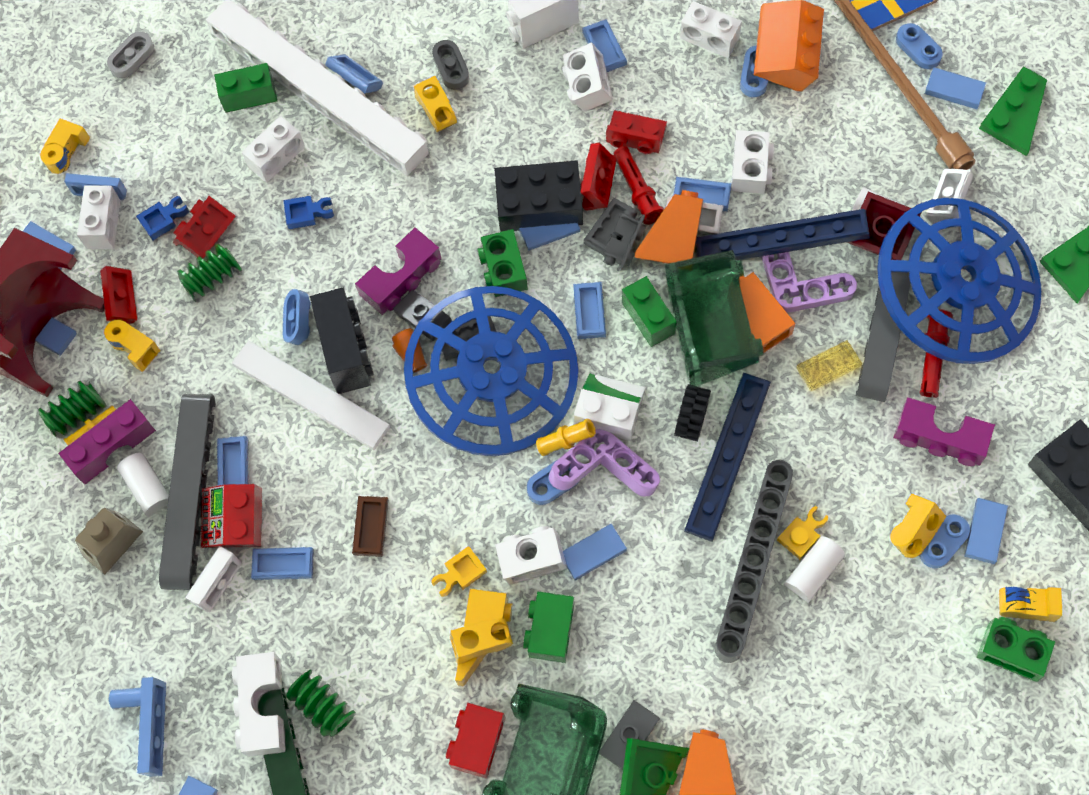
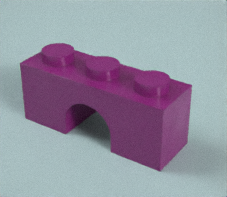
(385, 289)
(918, 428)
(90, 451)

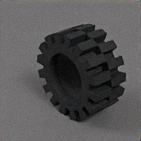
(692, 412)

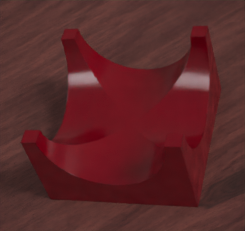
(29, 297)

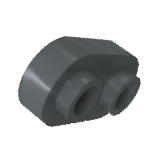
(452, 65)

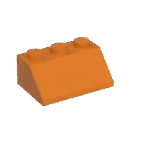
(789, 43)

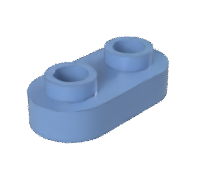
(917, 45)
(748, 76)
(296, 317)
(542, 479)
(946, 541)

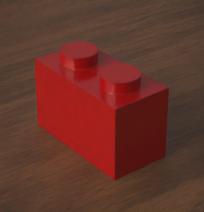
(476, 740)

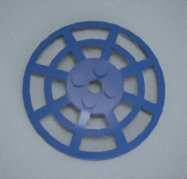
(952, 287)
(487, 386)

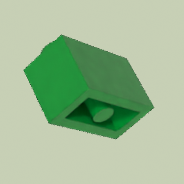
(245, 87)
(648, 311)
(550, 627)

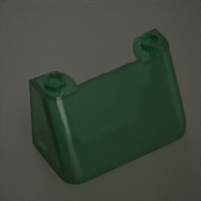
(711, 316)
(553, 744)

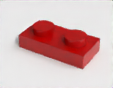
(118, 294)

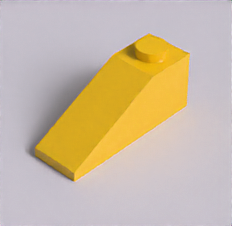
(482, 607)

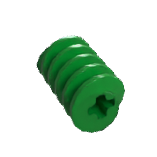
(208, 271)
(71, 408)
(318, 705)

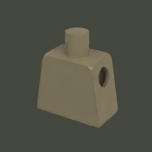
(106, 539)

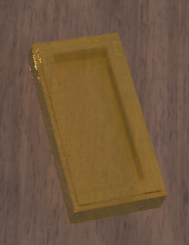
(829, 365)

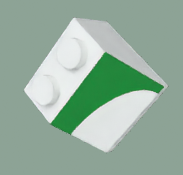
(610, 405)

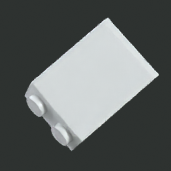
(539, 19)

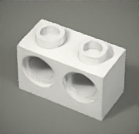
(710, 29)
(591, 77)
(273, 149)
(751, 162)
(98, 217)

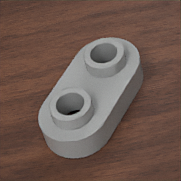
(128, 54)

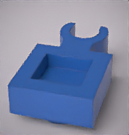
(302, 211)
(159, 219)

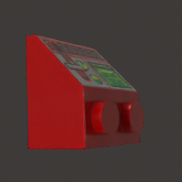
(231, 516)

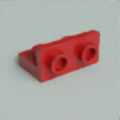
(636, 132)
(597, 177)
(204, 228)

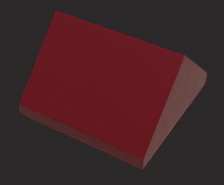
(881, 215)

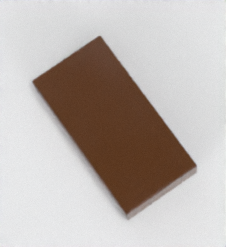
(370, 526)

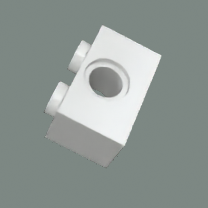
(547, 560)

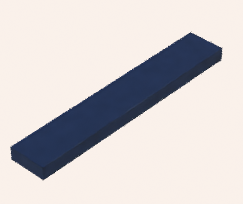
(787, 236)
(727, 457)

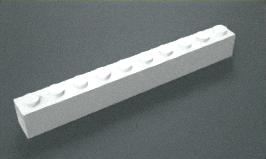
(319, 87)

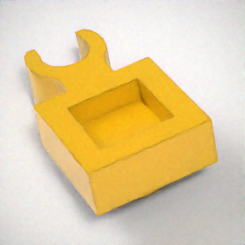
(801, 535)
(462, 569)

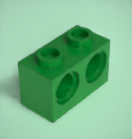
(506, 263)
(1014, 656)

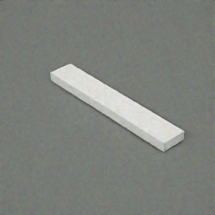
(311, 395)

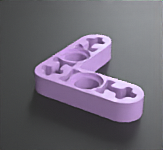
(792, 287)
(607, 457)

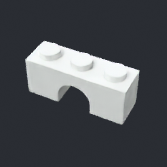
(256, 676)

